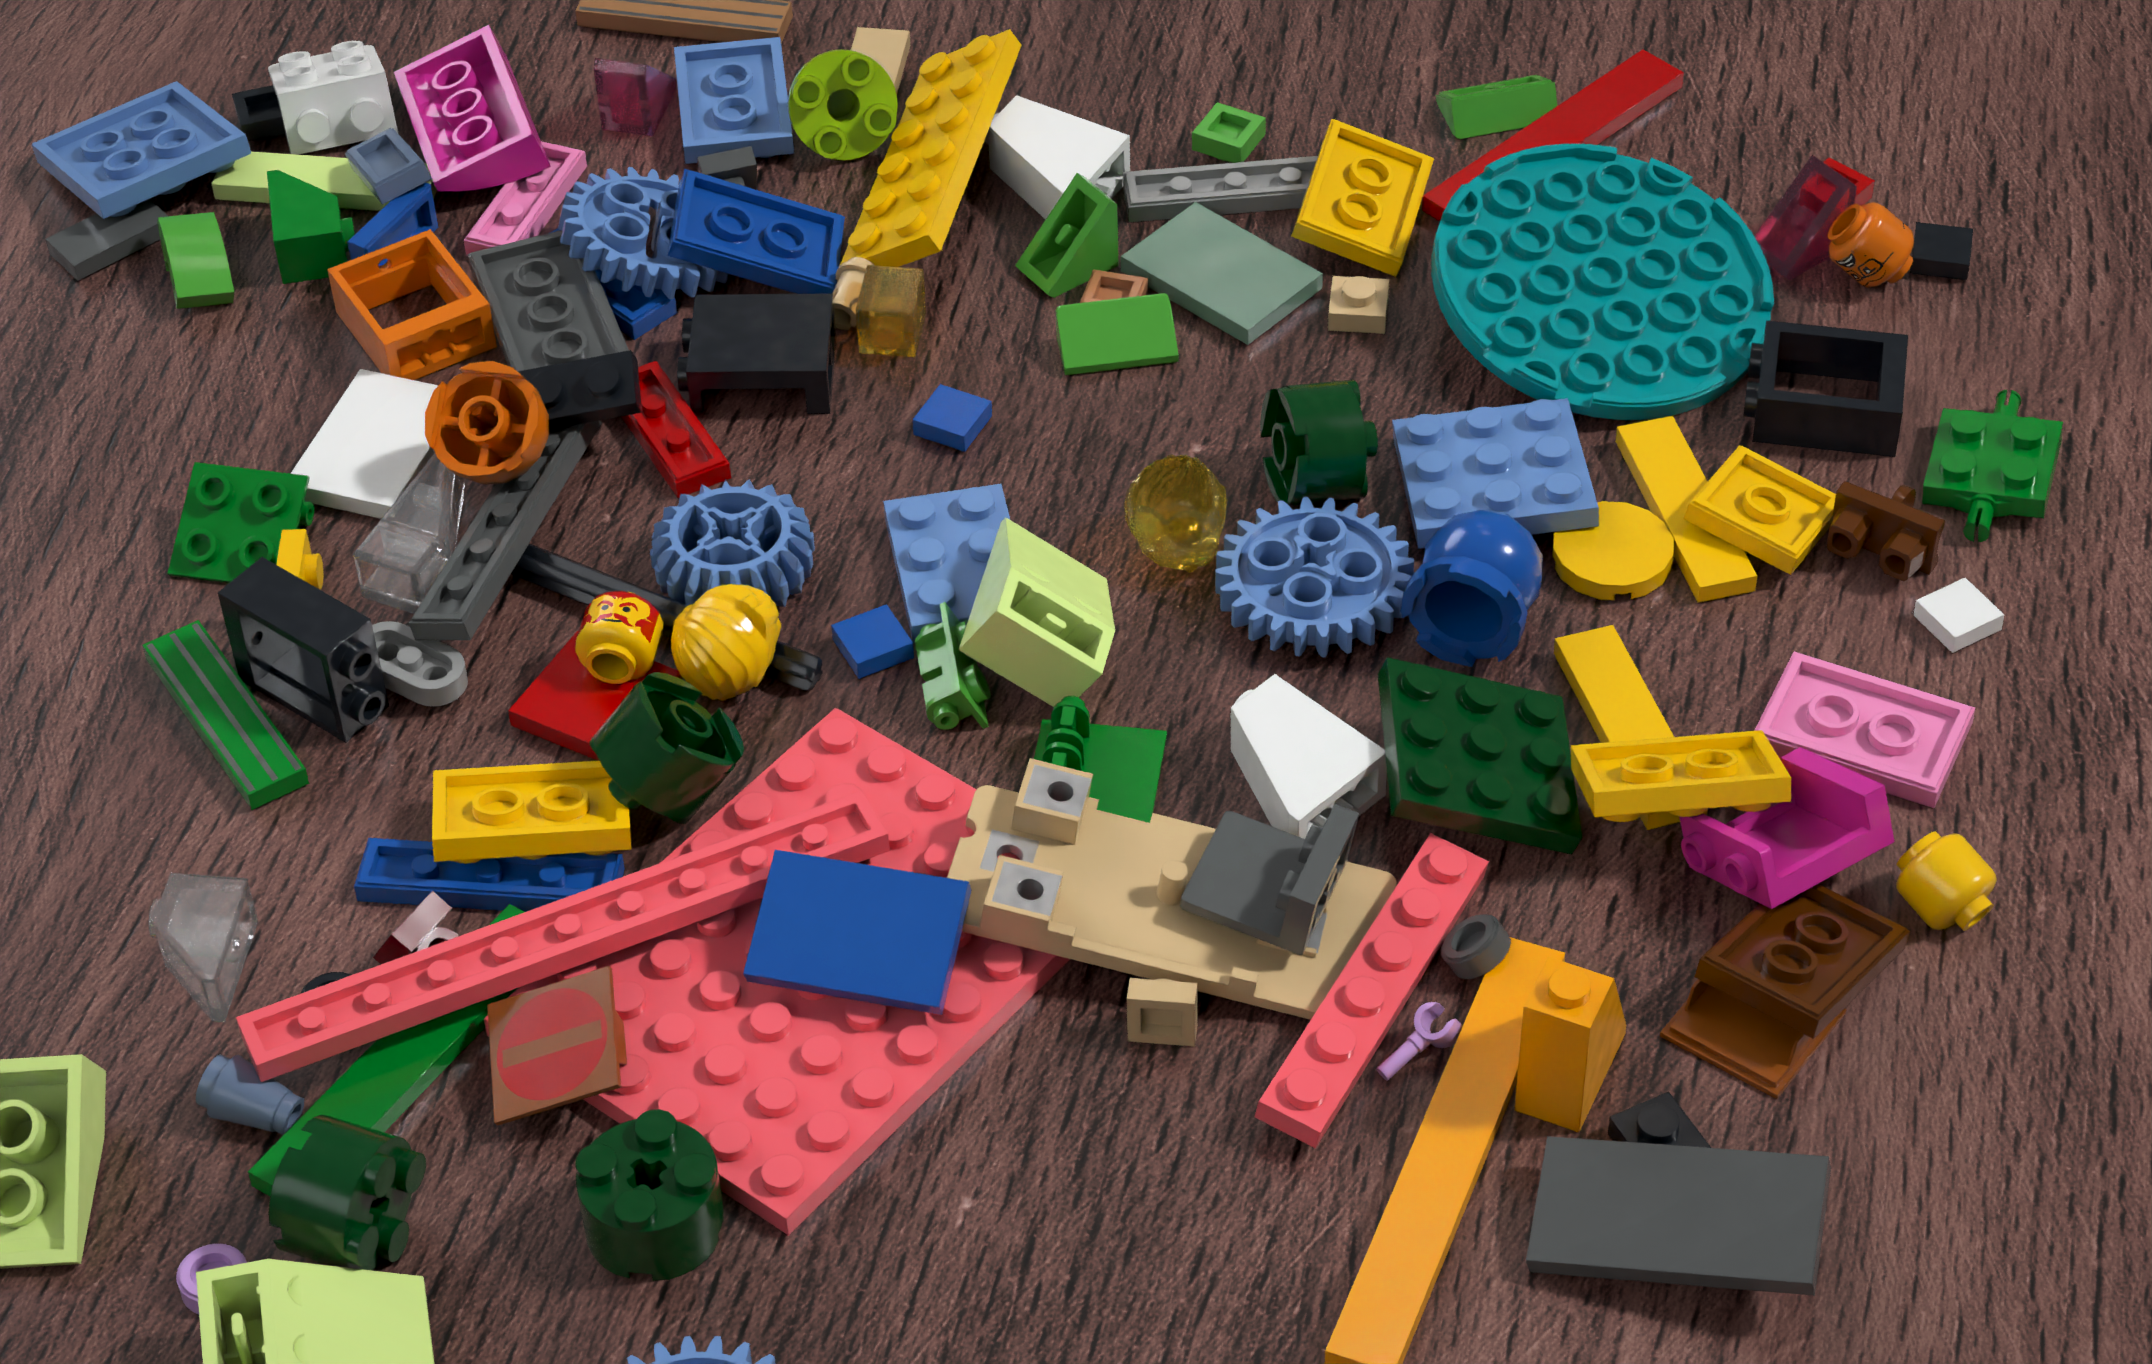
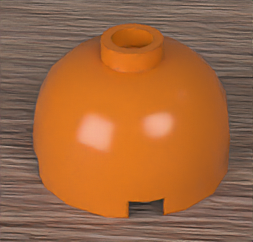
(487, 423)

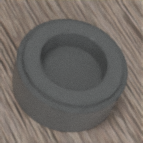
(1475, 946)

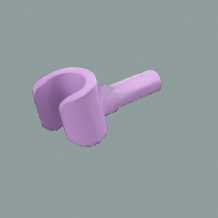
(1421, 1039)

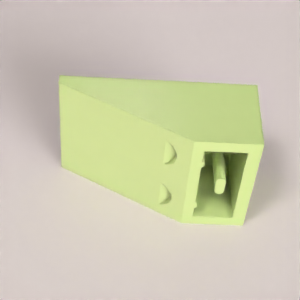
(1039, 617)
(312, 1315)

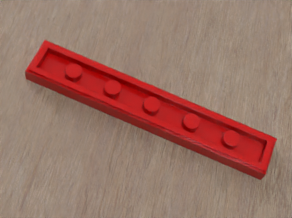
(1581, 119)

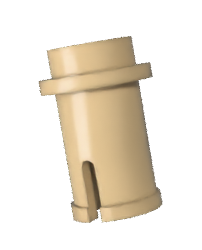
(847, 291)

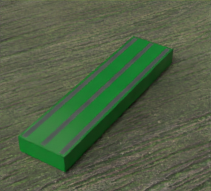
(225, 715)

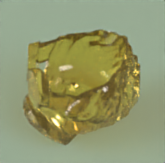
(1177, 512)

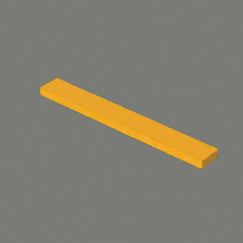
(1440, 1169)

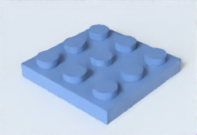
(141, 150)
(1496, 460)

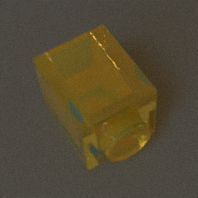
(891, 311)

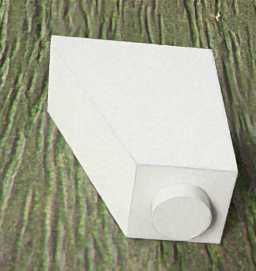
(1044, 148)
(1302, 757)

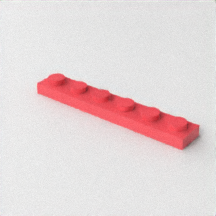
(1371, 991)

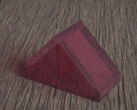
(631, 96)
(1797, 228)

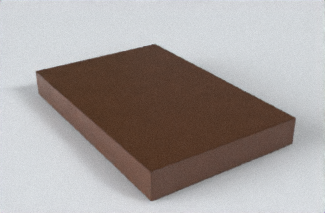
(1803, 957)

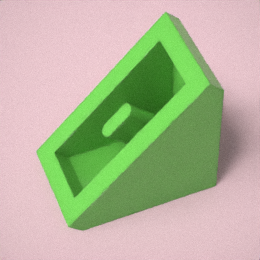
(1073, 240)

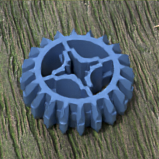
(732, 539)

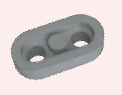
(419, 669)

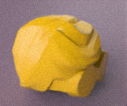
(726, 640)

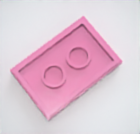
(1867, 726)

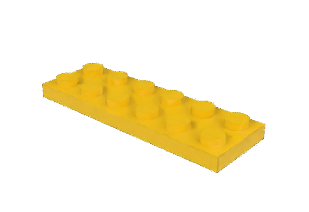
(933, 152)

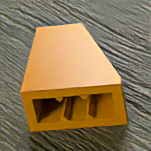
(1567, 1043)

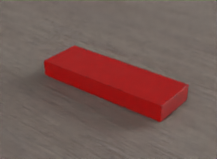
(674, 435)

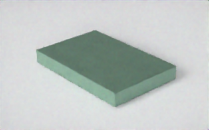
(1222, 272)

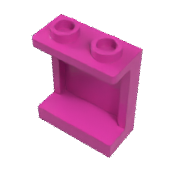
(1796, 844)

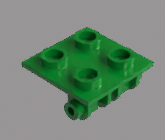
(235, 520)
(1122, 759)

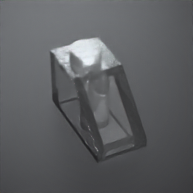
(205, 935)

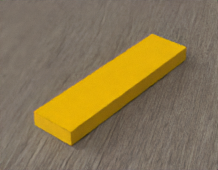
(1669, 481)
(1612, 694)

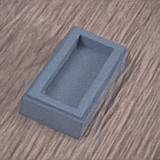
(387, 165)

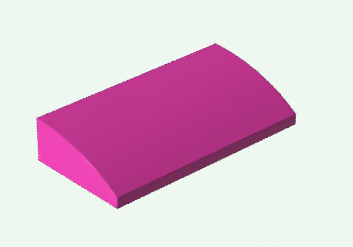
(471, 115)

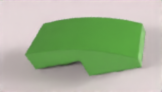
(196, 260)

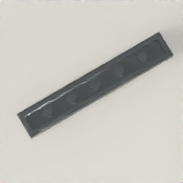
(498, 540)

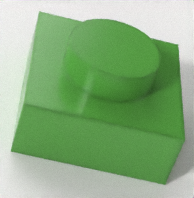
(1228, 133)

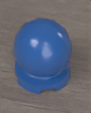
(1474, 588)

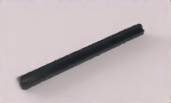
(585, 583)

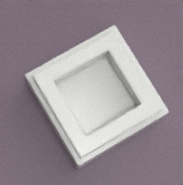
(1958, 615)

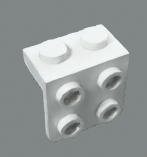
(332, 97)

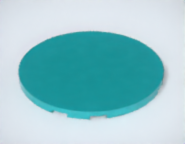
(1601, 281)

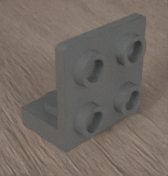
(1270, 879)

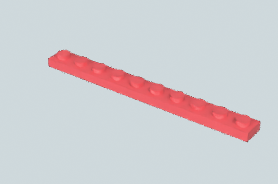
(549, 938)

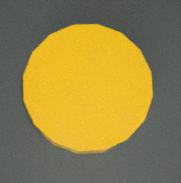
(1620, 556)

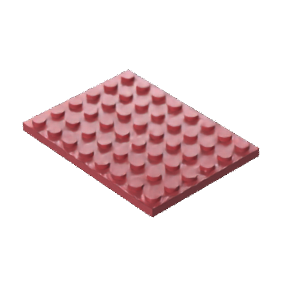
(788, 1078)

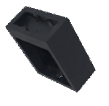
(1823, 419)
(305, 649)

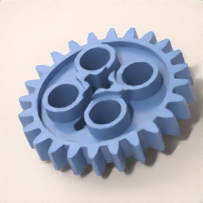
(610, 229)
(1313, 576)

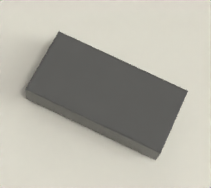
(101, 242)

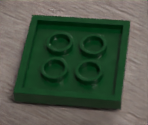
(1478, 756)

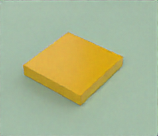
(1763, 509)

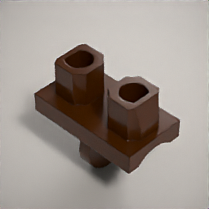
(1886, 526)

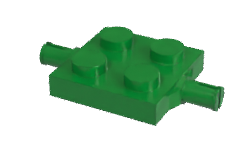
(1992, 464)

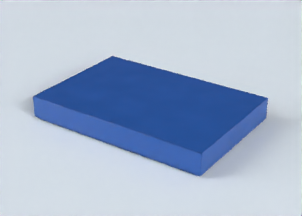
(755, 235)
(858, 932)

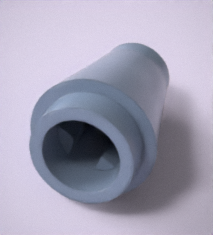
(236, 1095)

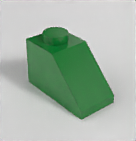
(306, 228)

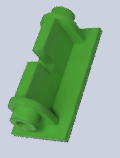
(953, 679)

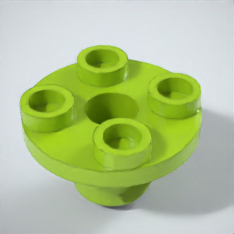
(842, 104)

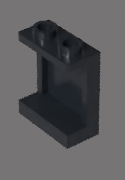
(760, 345)

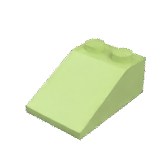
(48, 1157)

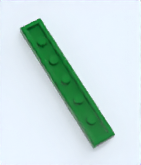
(386, 1077)

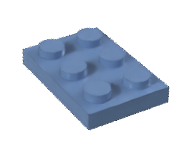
(733, 98)
(943, 549)

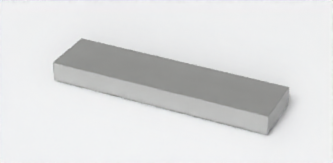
(1219, 187)

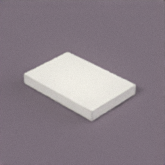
(369, 445)

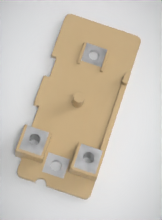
(1113, 893)

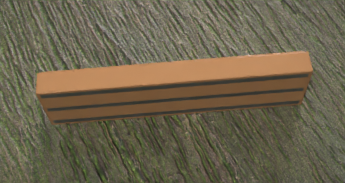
(690, 18)

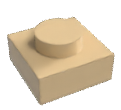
(1358, 304)
(1162, 1011)

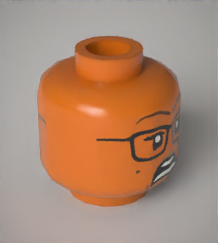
(1871, 244)

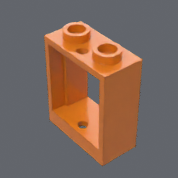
(425, 341)

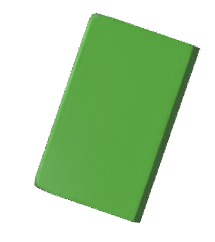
(1496, 105)
(1116, 334)

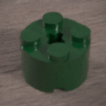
(1317, 442)
(666, 748)
(345, 1195)
(650, 1197)

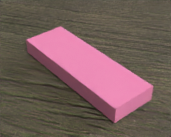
(528, 203)

